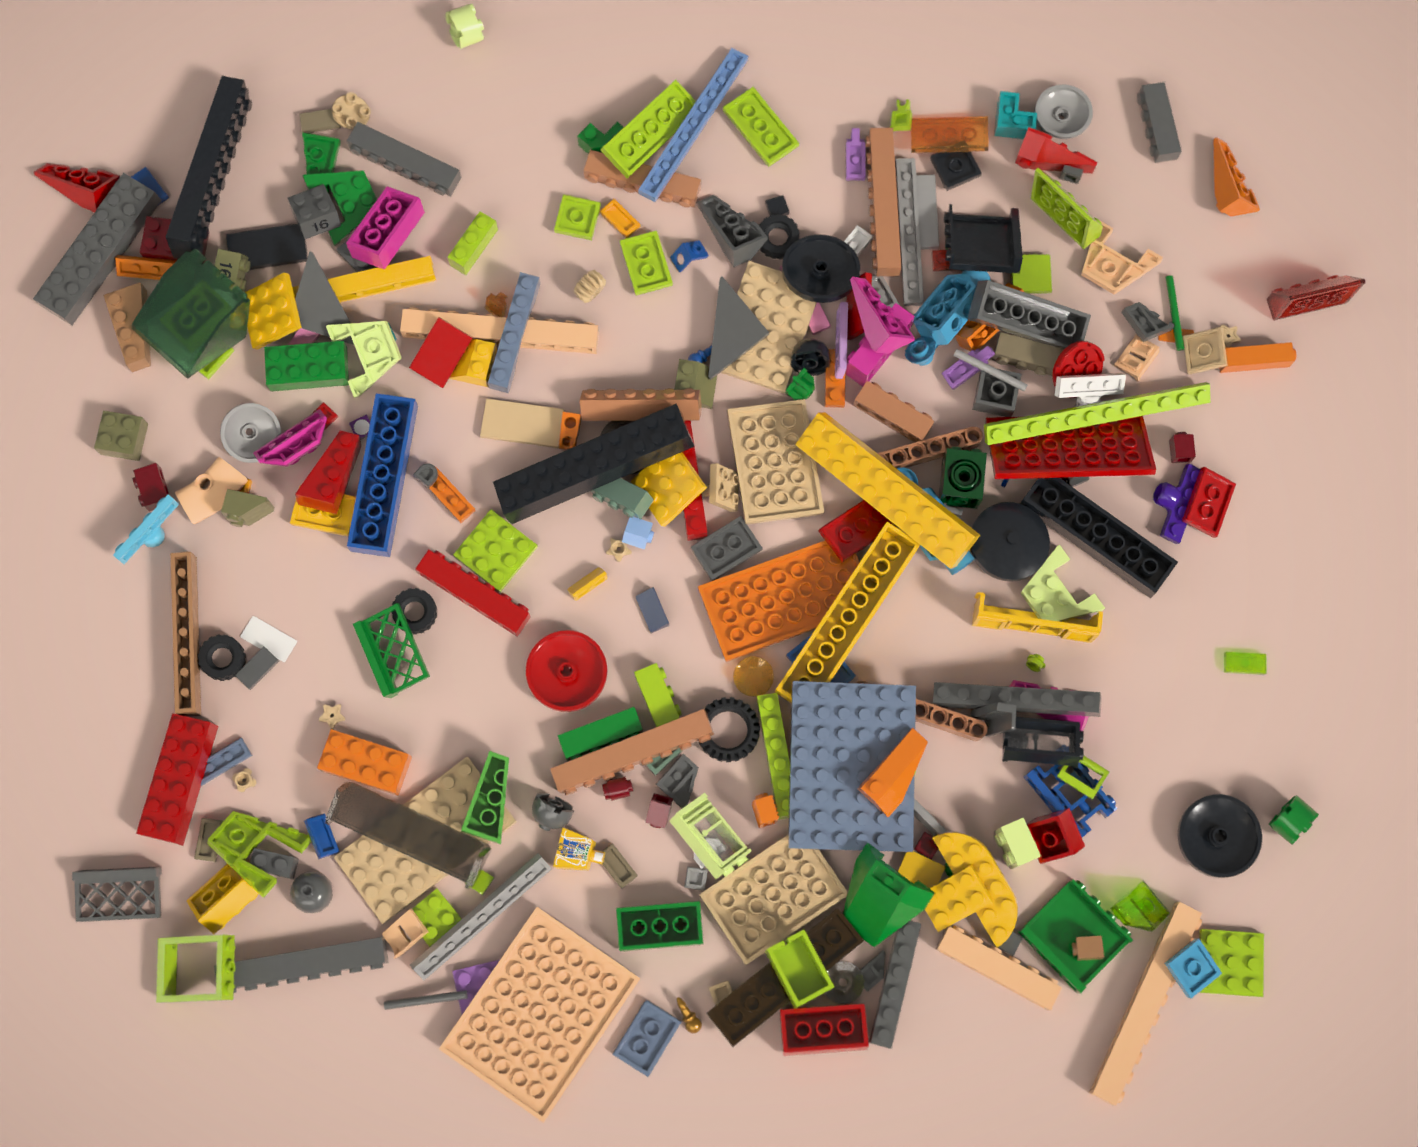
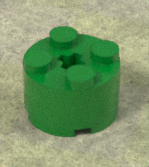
(1293, 819)

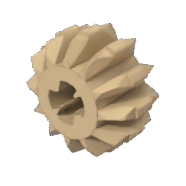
(589, 286)

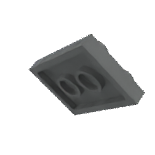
(726, 548)

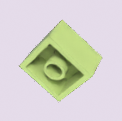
(1016, 843)

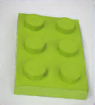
(646, 263)

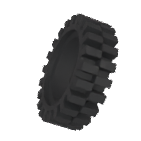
(751, 721)

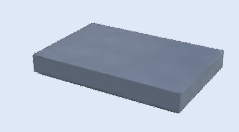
(647, 1038)

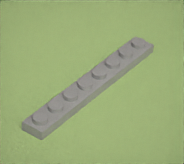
(909, 232)
(480, 916)

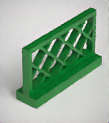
(376, 659)

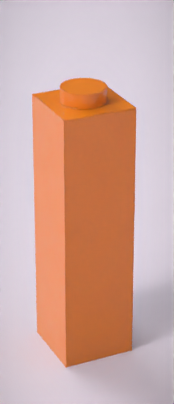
(1259, 357)

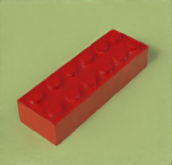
(177, 779)

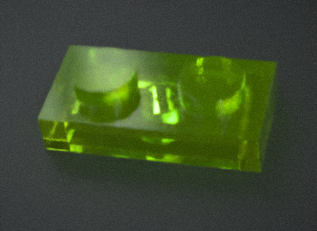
(1245, 663)

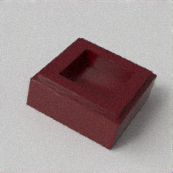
(926, 846)

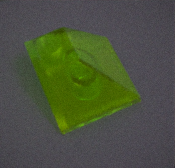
(1140, 908)

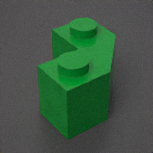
(593, 139)

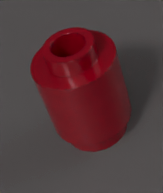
(617, 788)

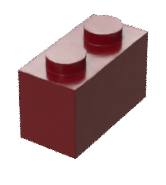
(151, 485)

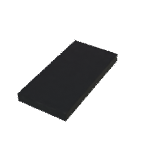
(270, 246)

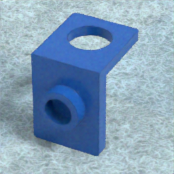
(691, 251)

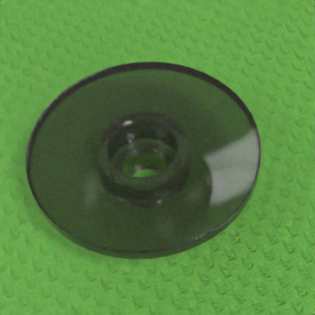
(854, 985)

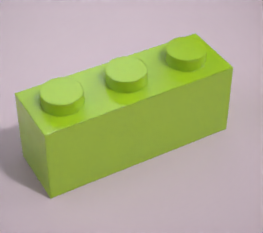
(472, 243)
(657, 694)

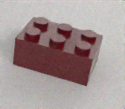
(154, 239)

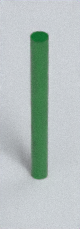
(1174, 312)

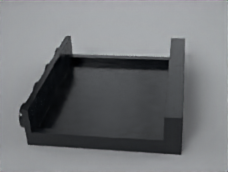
(983, 242)

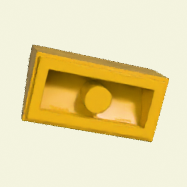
(587, 583)

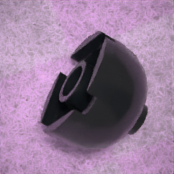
(812, 356)

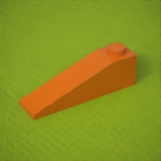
(892, 777)

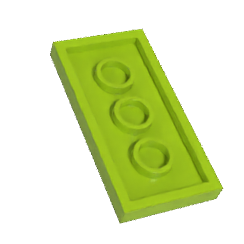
(760, 126)

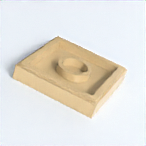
(1205, 350)

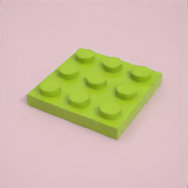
(495, 550)
(1239, 959)

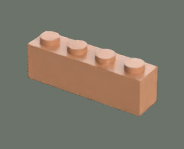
(893, 412)

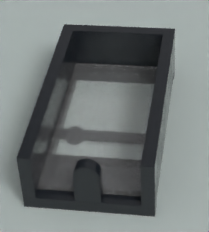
(1044, 742)

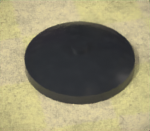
(820, 268)
(1010, 542)
(1219, 836)

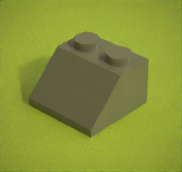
(695, 376)
(245, 508)

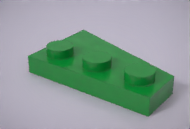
(320, 154)

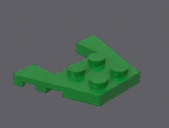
(351, 194)

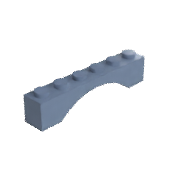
(511, 339)

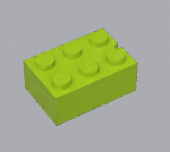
(799, 969)

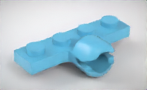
(148, 532)

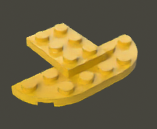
(973, 887)

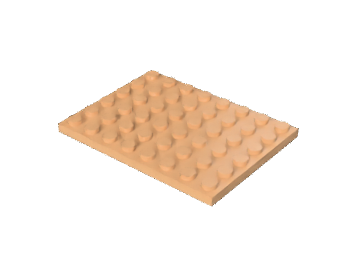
(539, 1014)

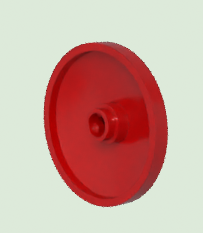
(566, 671)

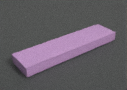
(841, 340)

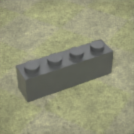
(1159, 122)

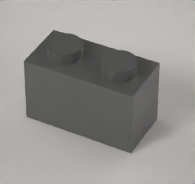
(274, 863)

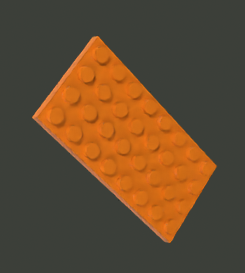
(775, 598)

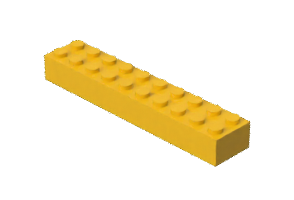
(887, 490)
(851, 610)

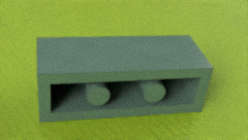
(624, 496)

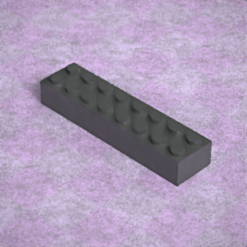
(95, 249)

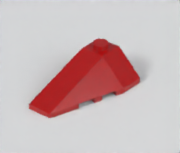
(1043, 153)
(80, 186)

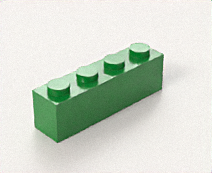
(600, 734)

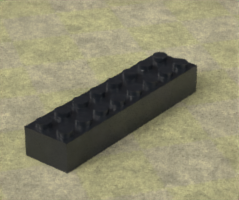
(1100, 534)

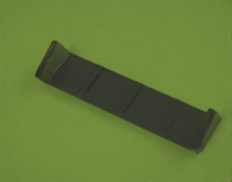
(409, 832)

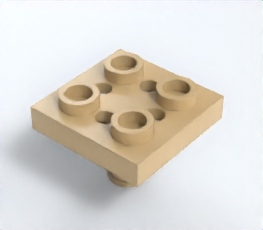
(722, 488)

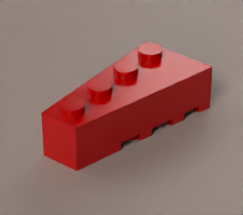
(330, 476)

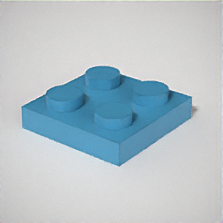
(1193, 968)

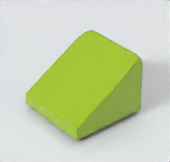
(483, 882)

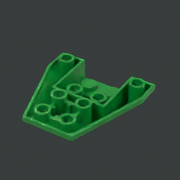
(881, 897)

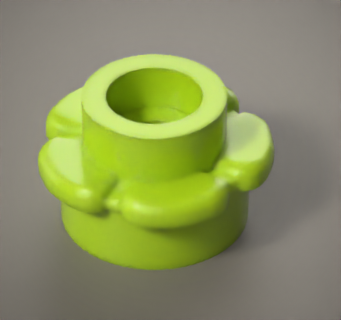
(1035, 662)

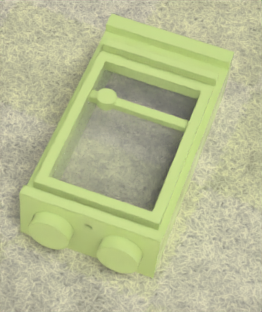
(710, 837)

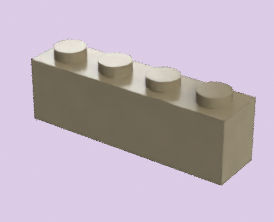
(1026, 354)

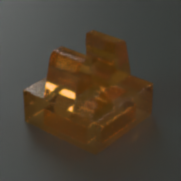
(496, 304)

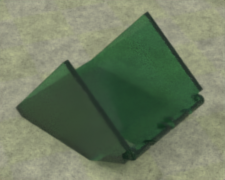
(193, 314)

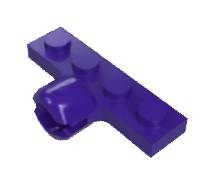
(1175, 502)

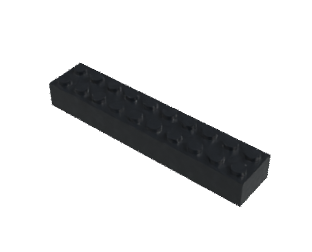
(209, 167)
(593, 464)

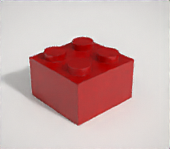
(1056, 835)

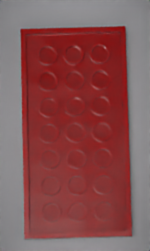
(1087, 451)

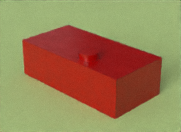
(823, 1029)

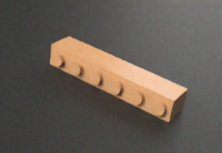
(999, 968)

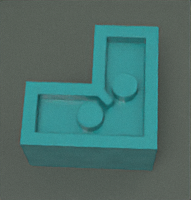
(1009, 120)

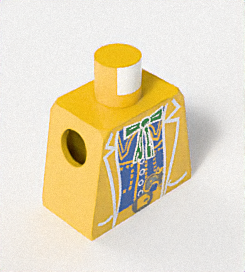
(576, 852)

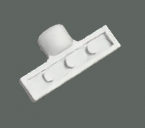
(1089, 387)

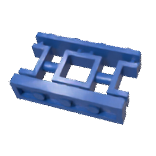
(1059, 802)

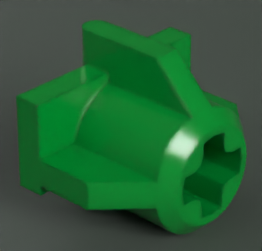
(802, 386)

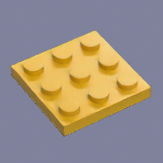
(272, 311)
(671, 485)

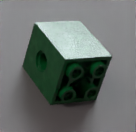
(963, 466)

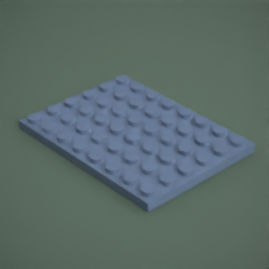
(835, 744)

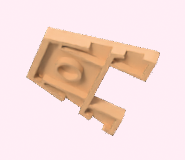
(1111, 268)

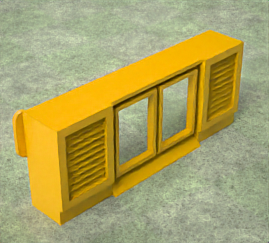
(1027, 621)

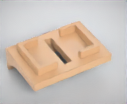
(1133, 365)
(396, 937)

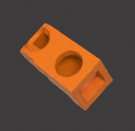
(569, 430)

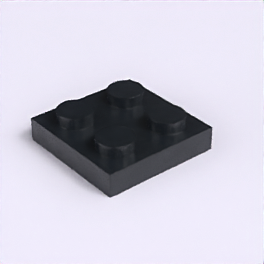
(955, 168)

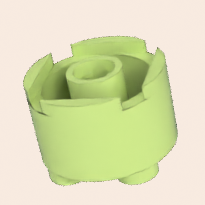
(464, 26)

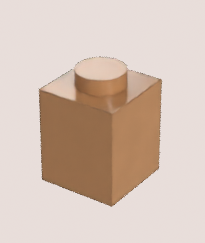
(1088, 948)

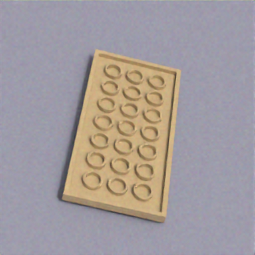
(394, 880)

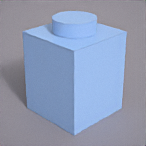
(638, 533)

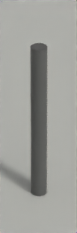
(422, 1000)

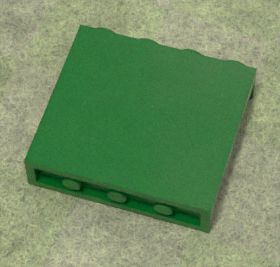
(1068, 916)

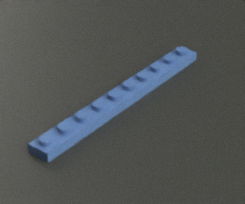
(693, 125)

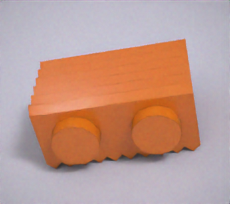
(765, 810)

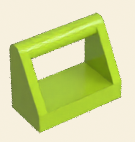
(1078, 785)

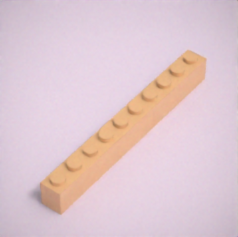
(538, 334)
(1144, 1006)

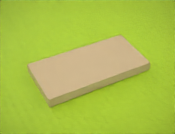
(522, 423)

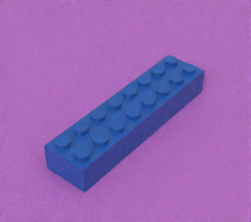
(382, 475)

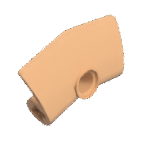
(201, 502)

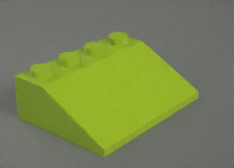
(1065, 209)

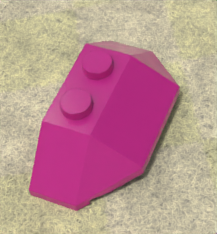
(294, 442)

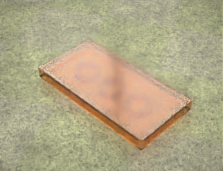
(949, 134)

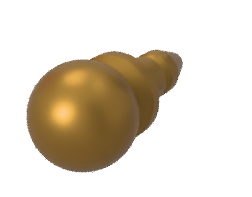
(692, 1023)

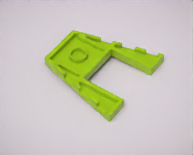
(240, 835)

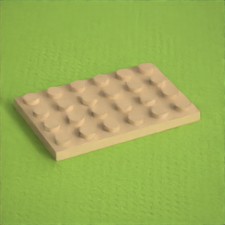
(784, 317)
(772, 472)
(772, 897)

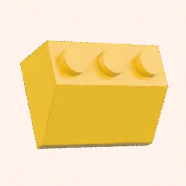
(221, 899)

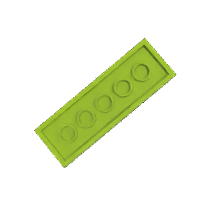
(649, 129)

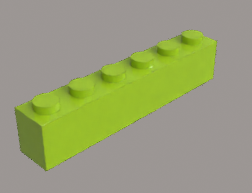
(775, 750)

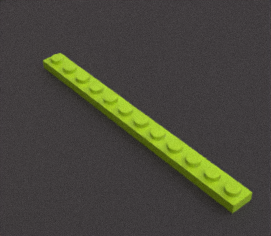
(1096, 413)

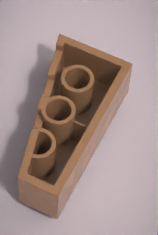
(123, 309)

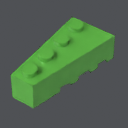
(487, 805)

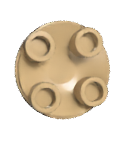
(349, 110)

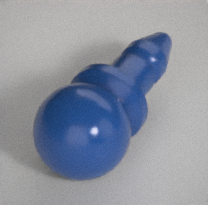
(701, 356)

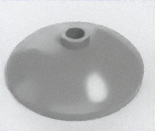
(1065, 102)
(248, 415)

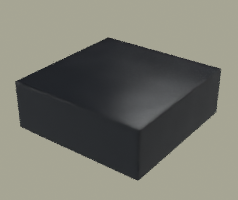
(777, 206)

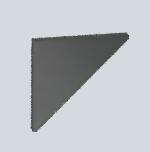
(318, 302)
(734, 330)

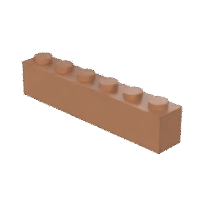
(679, 189)
(636, 404)

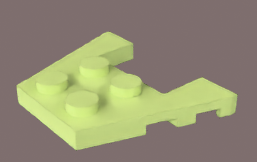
(375, 349)
(1050, 597)

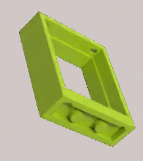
(168, 969)

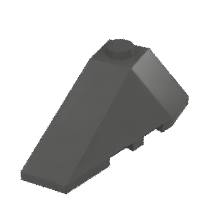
(734, 233)

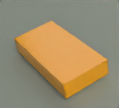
(620, 218)

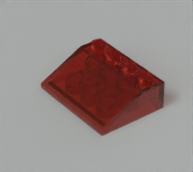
(1313, 296)

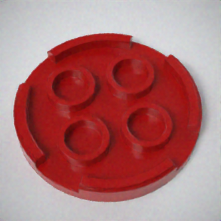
(1078, 359)

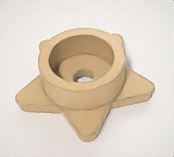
(1233, 336)
(618, 554)
(332, 721)

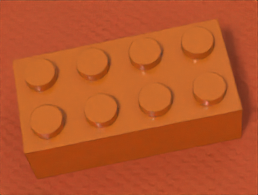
(364, 762)

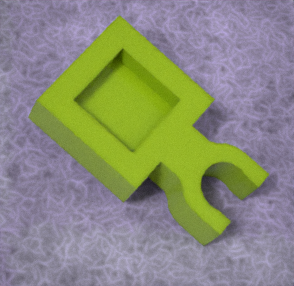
(902, 118)

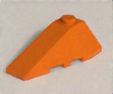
(1230, 191)

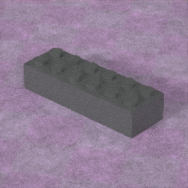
(1027, 315)

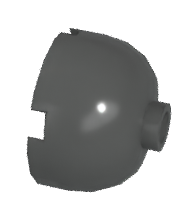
(551, 812)
(311, 892)

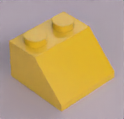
(476, 363)

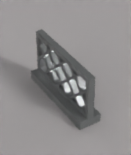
(117, 875)

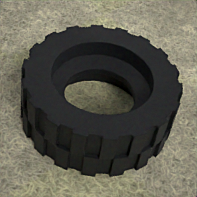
(784, 223)
(428, 603)
(211, 646)

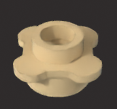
(238, 779)

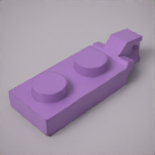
(855, 157)
(962, 371)

